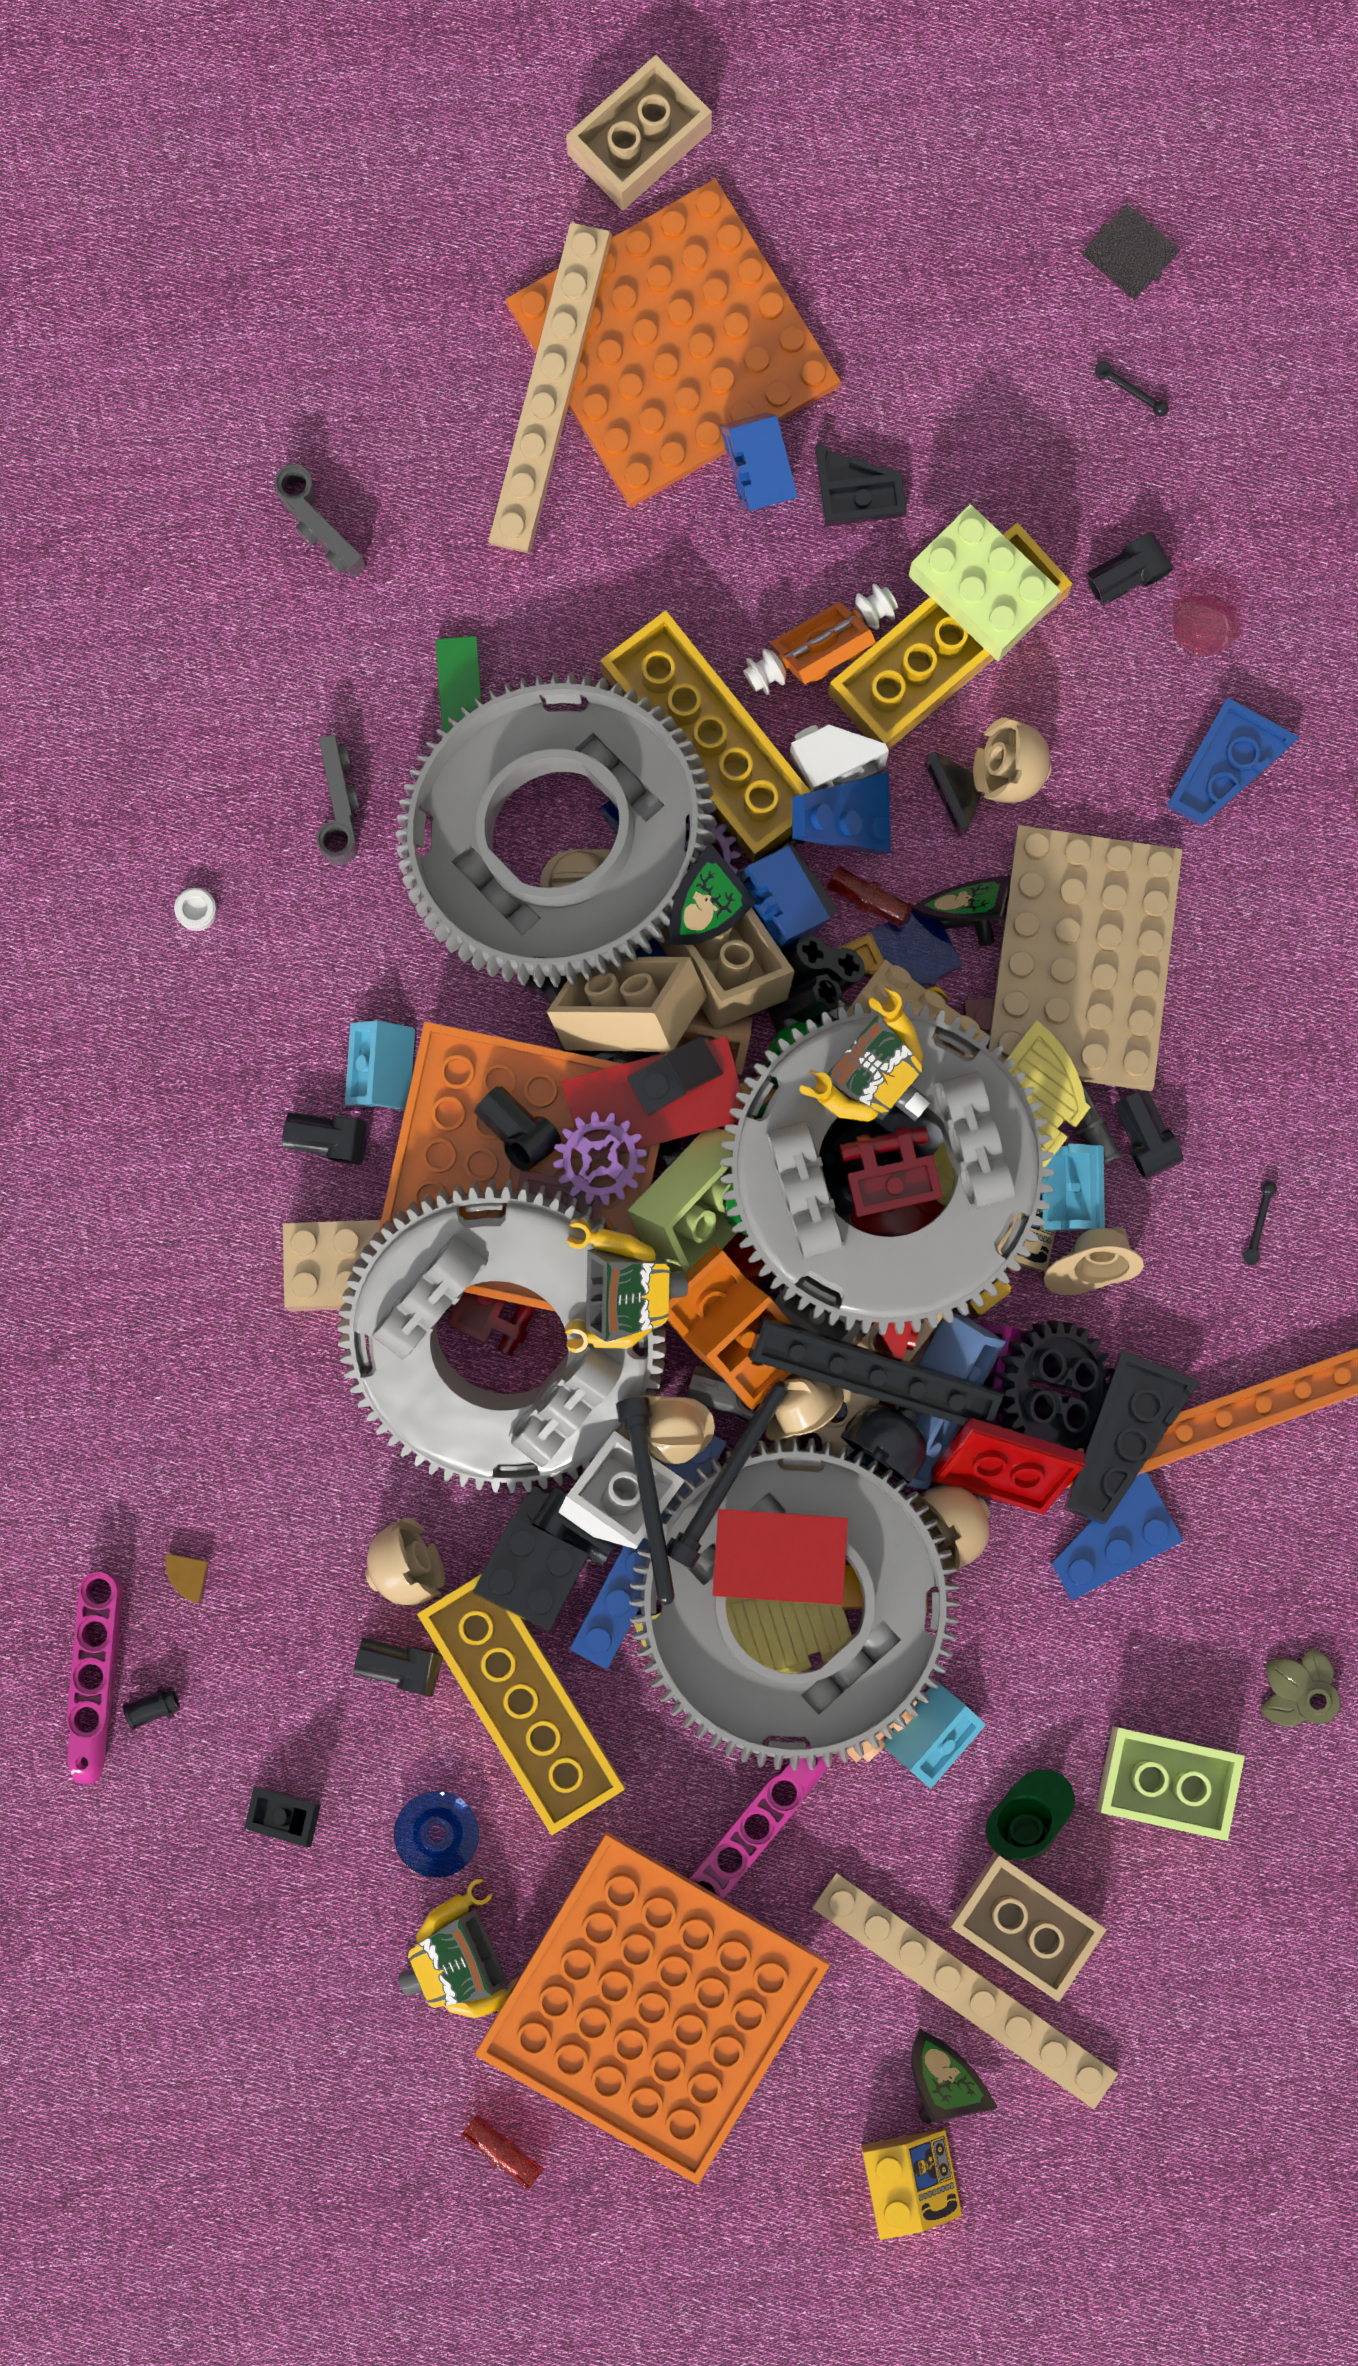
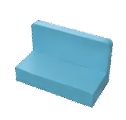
(379, 1064)
(935, 1735)

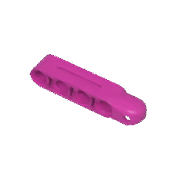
(83, 1742)
(749, 1846)

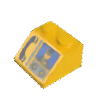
(911, 2183)

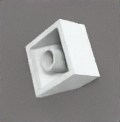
(835, 756)
(608, 1497)

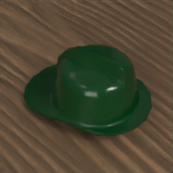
(1030, 1815)

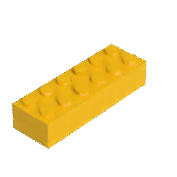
(921, 662)
(744, 768)
(522, 1706)

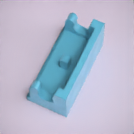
(1077, 1189)

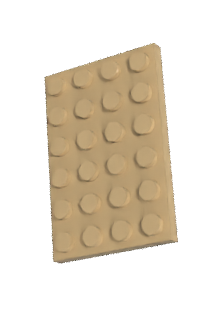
(1088, 951)

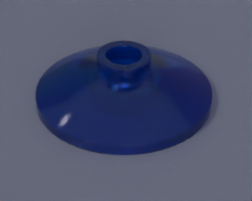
(413, 1837)

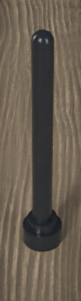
(634, 1416)
(686, 1546)

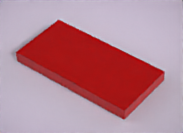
(694, 1113)

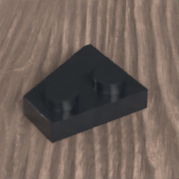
(857, 490)

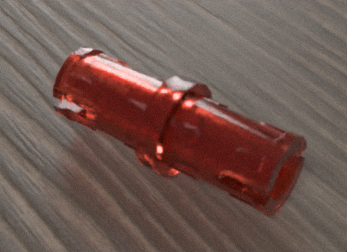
(870, 896)
(502, 2152)

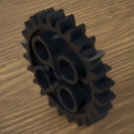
(1064, 1360)

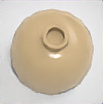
(1012, 763)
(960, 1518)
(403, 1565)

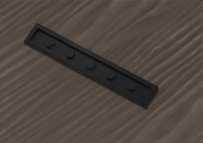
(873, 1373)

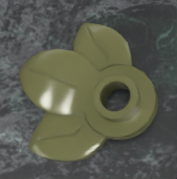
(1296, 1686)

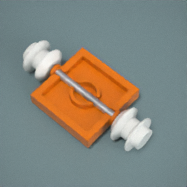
(822, 641)

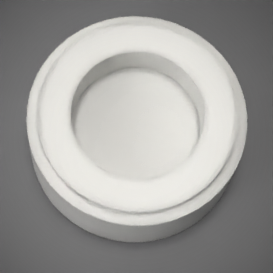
(195, 909)

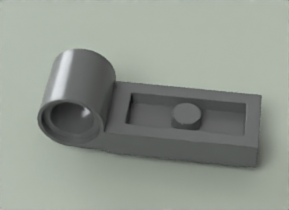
(312, 525)
(343, 799)

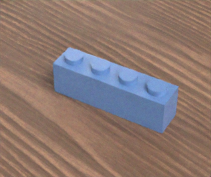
(959, 1350)

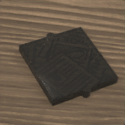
(1130, 252)

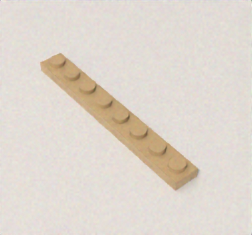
(550, 388)
(965, 1990)

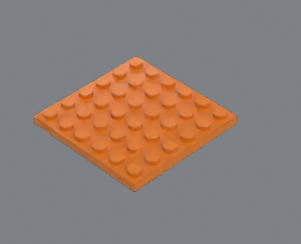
(682, 342)
(450, 1145)
(652, 2007)

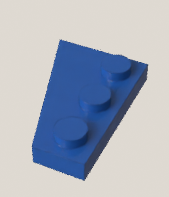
(1228, 760)
(846, 815)
(1131, 1536)

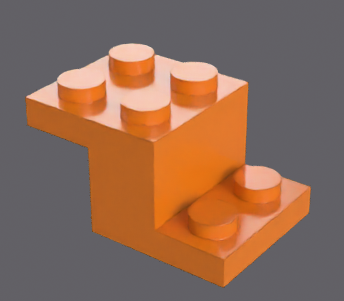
(721, 1321)

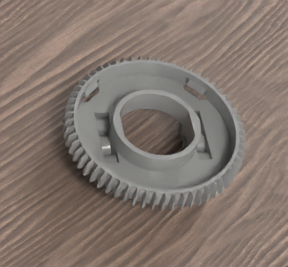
(493, 752)
(909, 1276)
(413, 1279)
(867, 1678)

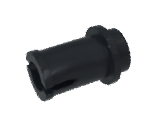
(151, 1707)

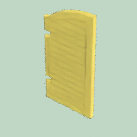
(1055, 1085)
(784, 1631)

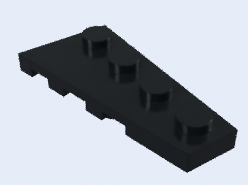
(1130, 1423)

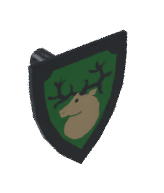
(707, 901)
(968, 905)
(946, 2081)

